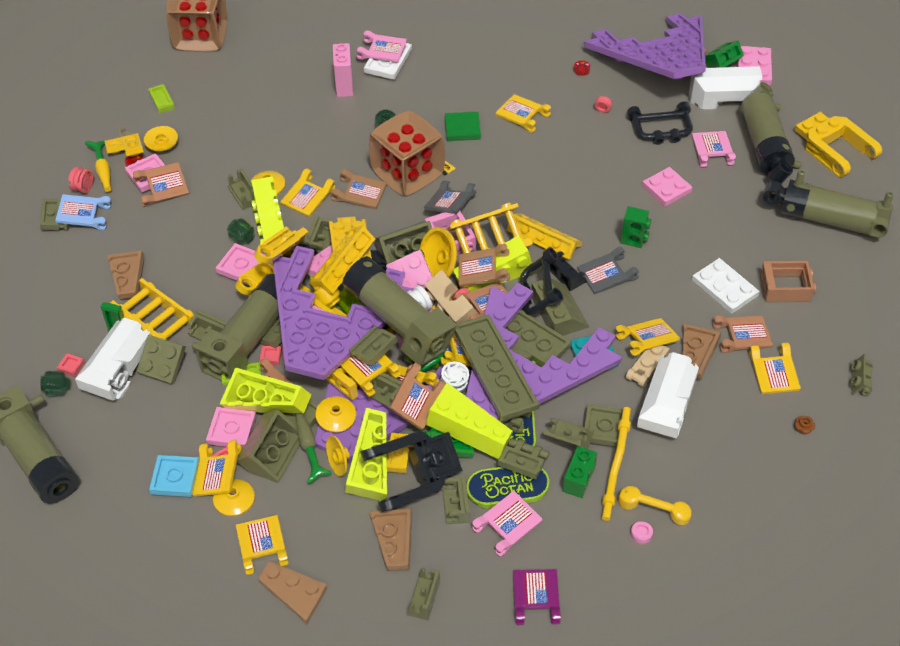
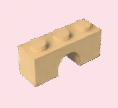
(442, 289)

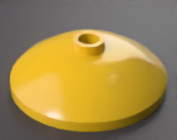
(439, 251)

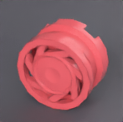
(81, 179)

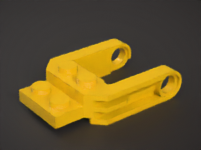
(821, 131)
(278, 245)

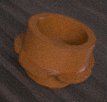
(804, 428)

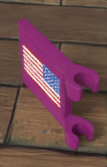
(536, 591)

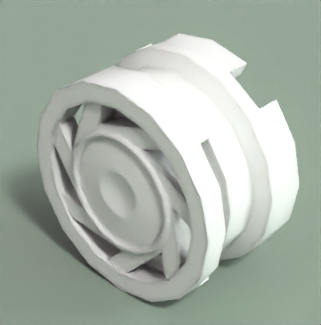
(421, 296)
(456, 375)

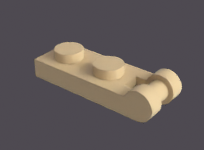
(646, 365)

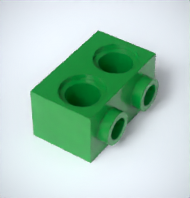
(724, 55)
(635, 227)
(579, 472)

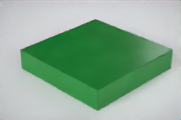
(462, 126)

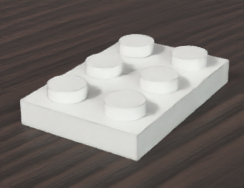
(387, 68)
(725, 285)

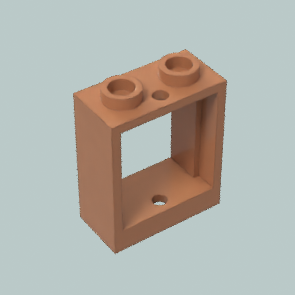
(787, 269)

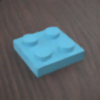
(174, 476)

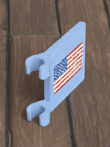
(82, 210)

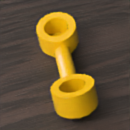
(631, 496)

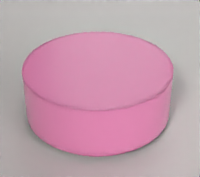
(641, 532)

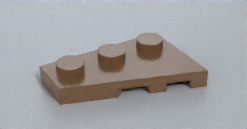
(126, 272)
(700, 345)
(394, 536)
(294, 589)

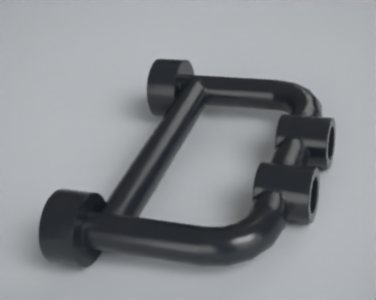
(658, 136)
(551, 295)

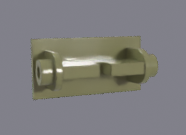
(861, 372)

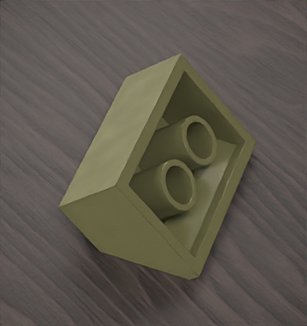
(394, 244)
(564, 316)
(270, 446)

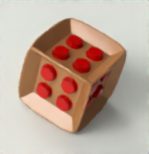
(196, 24)
(407, 153)

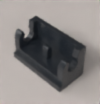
(566, 273)

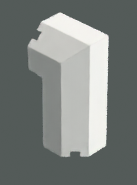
(723, 85)
(114, 360)
(668, 395)

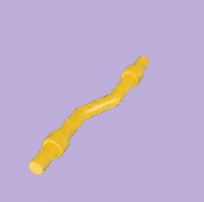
(609, 498)

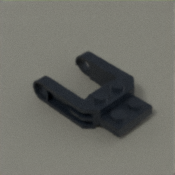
(432, 461)

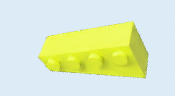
(267, 208)
(514, 263)
(263, 394)
(468, 422)
(369, 476)

